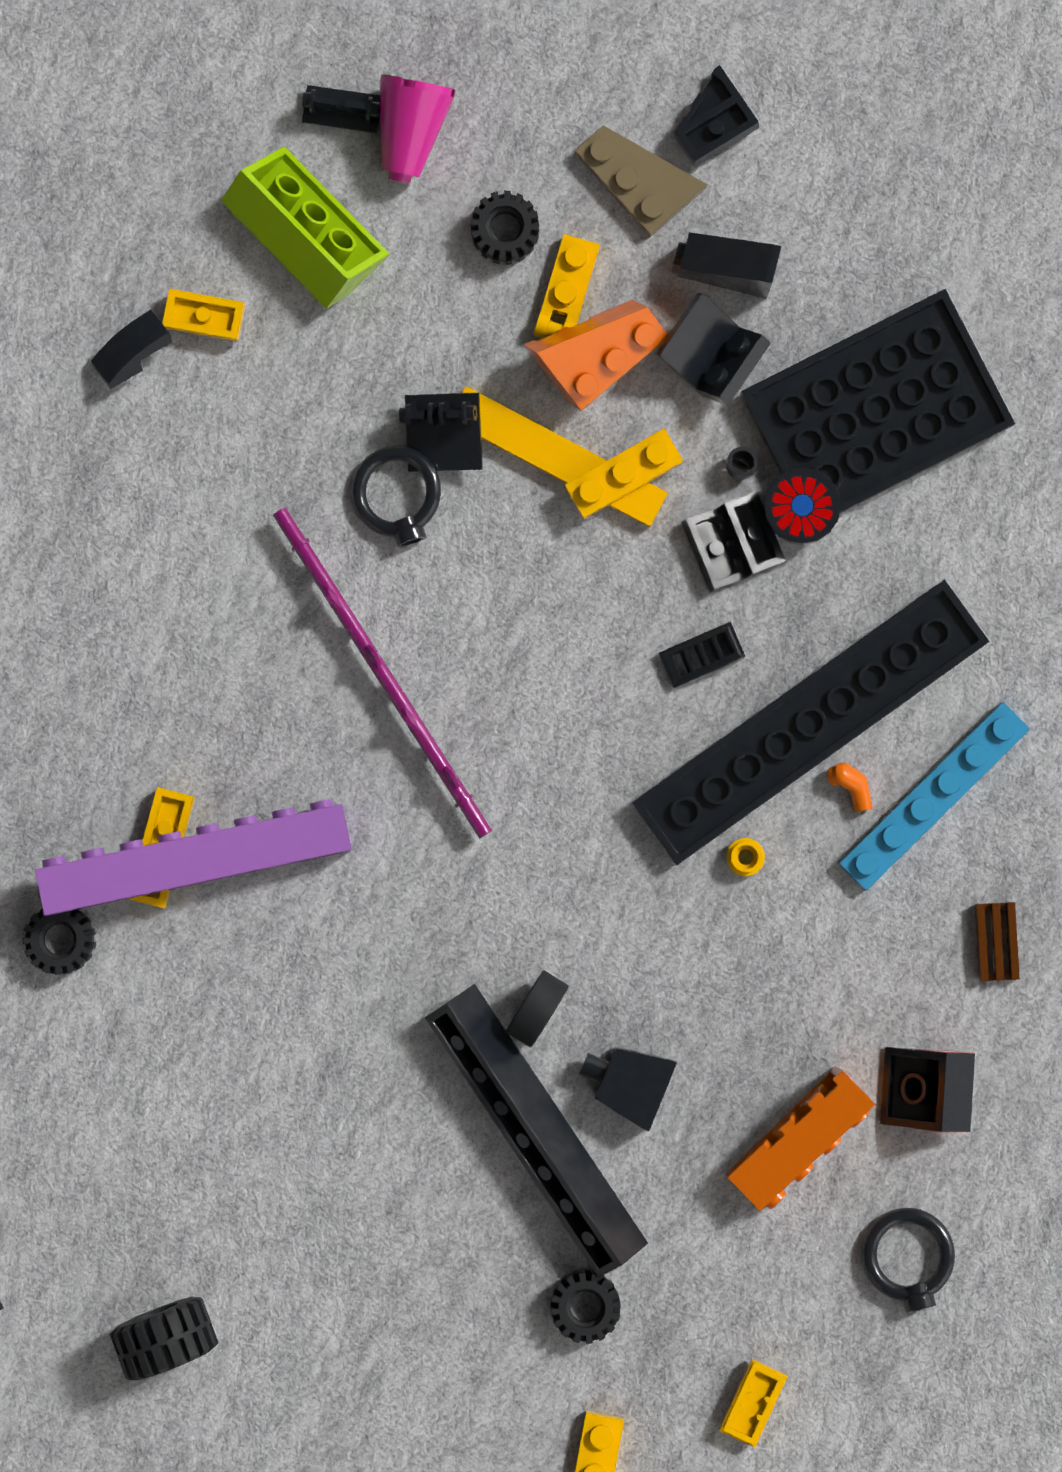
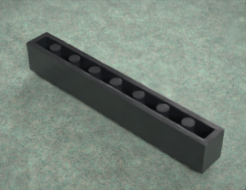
(536, 1131)

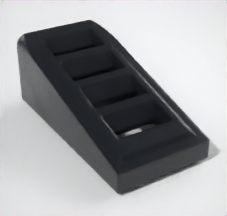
(731, 640)

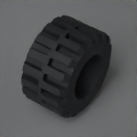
(164, 1338)

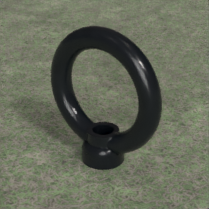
(408, 529)
(917, 1295)

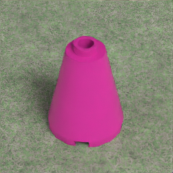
(410, 123)

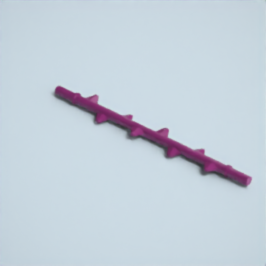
(381, 671)

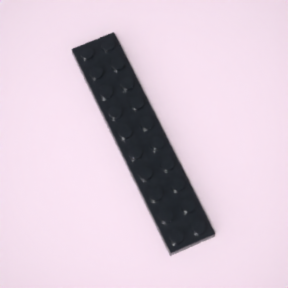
(810, 722)

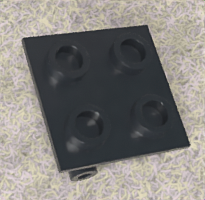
(444, 429)

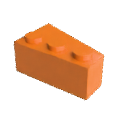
(598, 351)

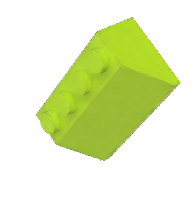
(304, 226)

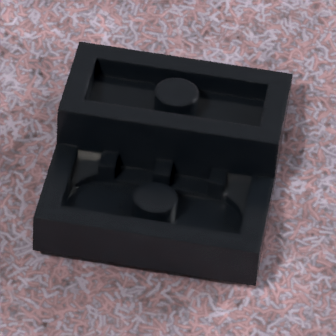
(733, 541)

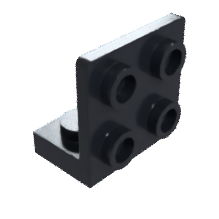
(711, 350)

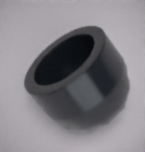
(743, 458)

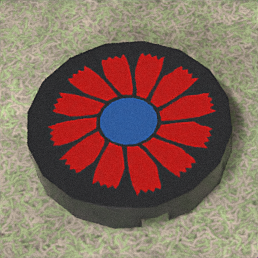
(802, 506)

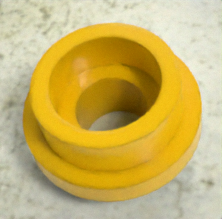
(757, 854)

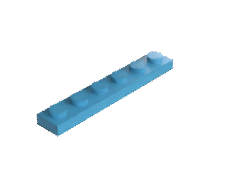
(934, 796)

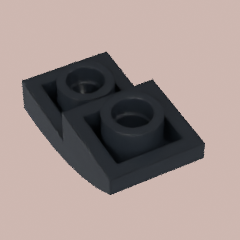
(122, 353)

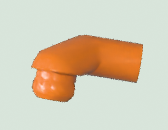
(854, 781)

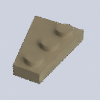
(638, 179)

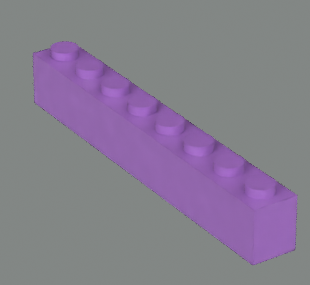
(192, 859)

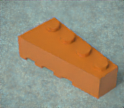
(800, 1138)

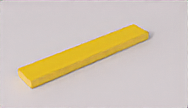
(557, 455)

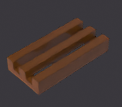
(995, 909)

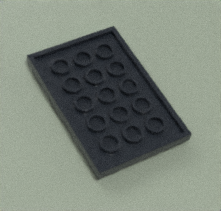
(881, 402)

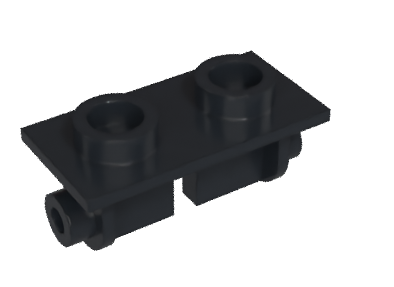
(341, 109)

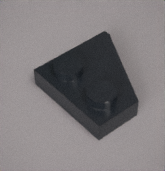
(715, 120)

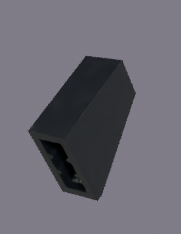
(728, 263)

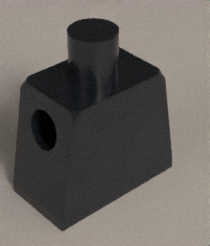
(630, 1083)

